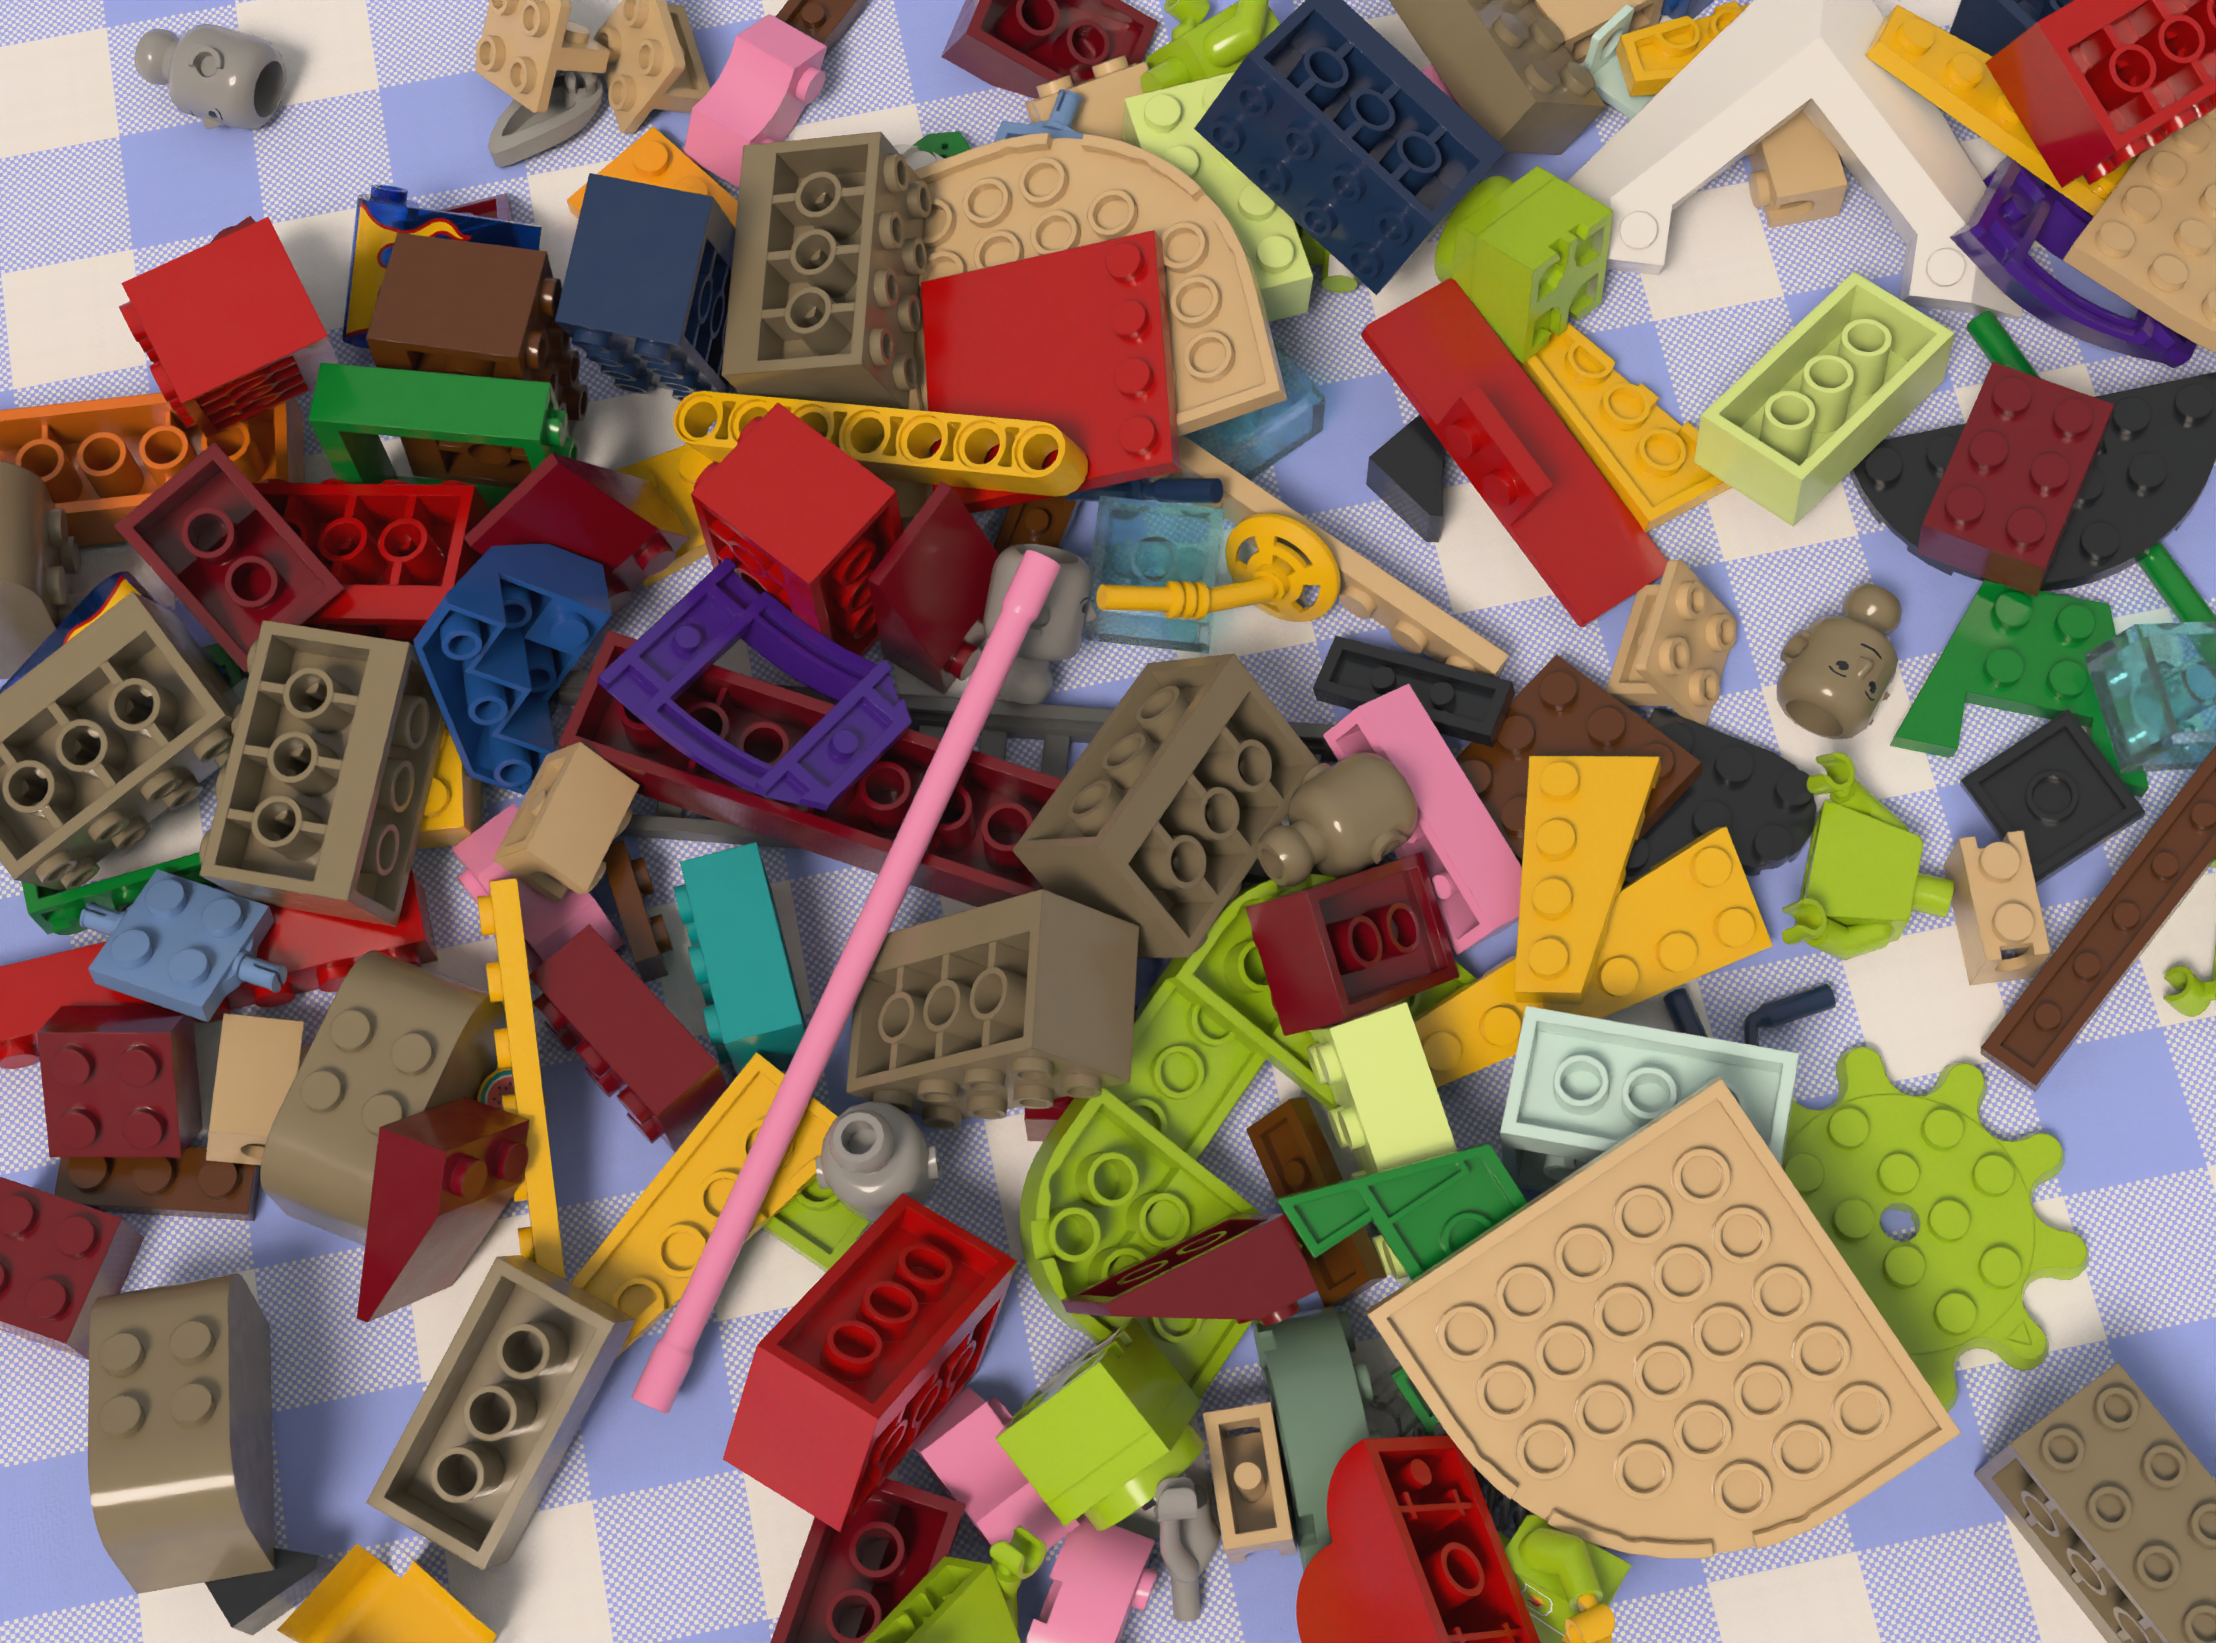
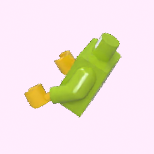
(1564, 1582)

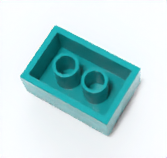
(740, 957)

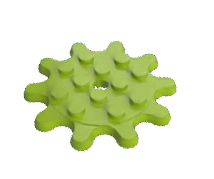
(1970, 1206)

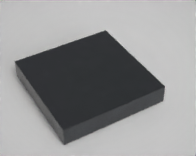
(2055, 792)

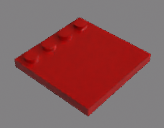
(1064, 344)

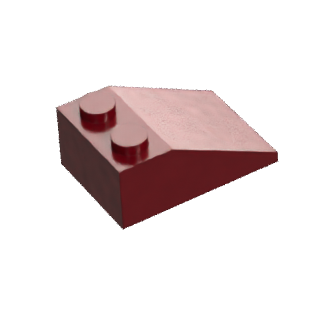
(1042, 40)
(590, 514)
(228, 553)
(934, 592)
(1352, 944)
(435, 1198)
(1231, 1270)

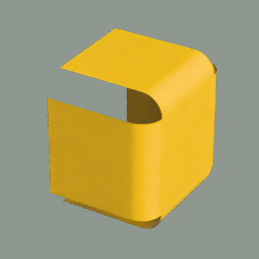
(372, 1605)

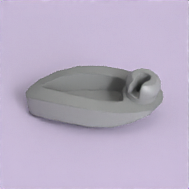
(524, 133)

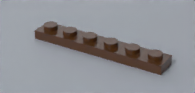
(2110, 935)

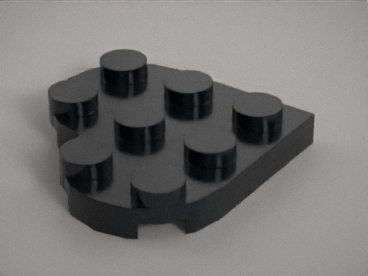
(1741, 788)

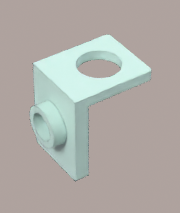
(1605, 66)

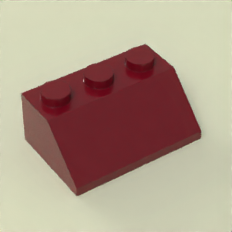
(862, 1573)

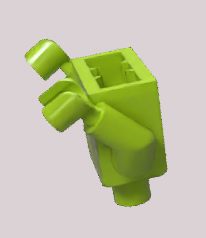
(1209, 47)
(1859, 871)
(966, 1598)

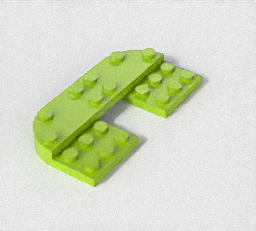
(1124, 1167)

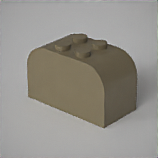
(33, 566)
(383, 1053)
(182, 1432)

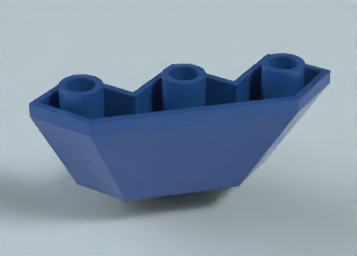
(505, 648)

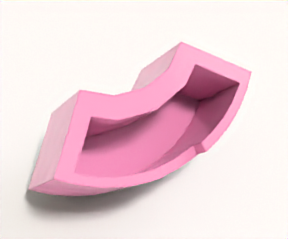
(756, 96)
(545, 923)
(978, 1472)
(1095, 1586)

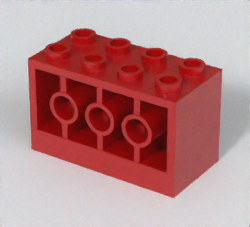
(2109, 80)
(228, 329)
(800, 524)
(386, 545)
(868, 1361)

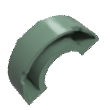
(1316, 1409)

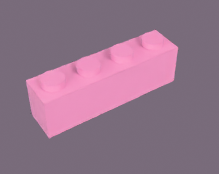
(1462, 847)

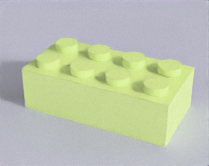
(1165, 126)
(1823, 398)
(1382, 1097)

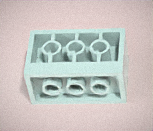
(1597, 1080)

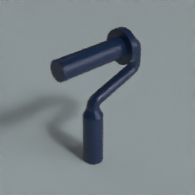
(1163, 490)
(1767, 1015)

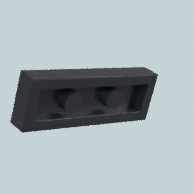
(1456, 699)

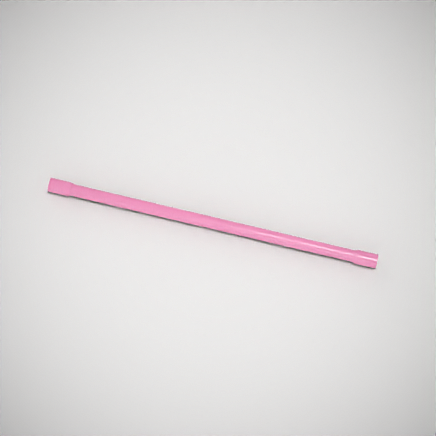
(675, 1350)

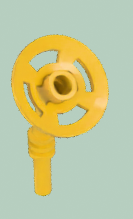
(1269, 580)

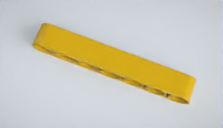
(905, 441)

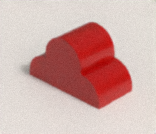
(1410, 1553)

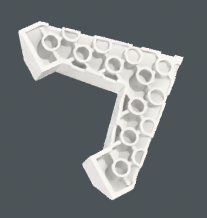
(1752, 82)

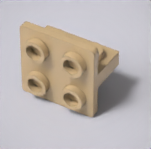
(528, 43)
(650, 61)
(1674, 646)

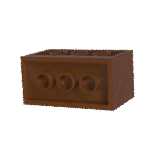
(474, 315)

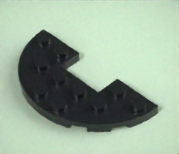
(2134, 497)

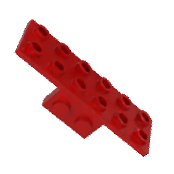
(1515, 451)

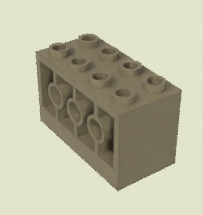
(827, 272)
(107, 742)
(325, 775)
(1170, 802)
(996, 1011)
(2116, 1513)

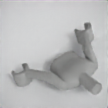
(1186, 1540)

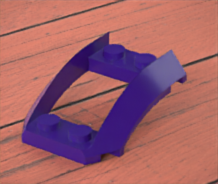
(1998, 239)
(704, 629)

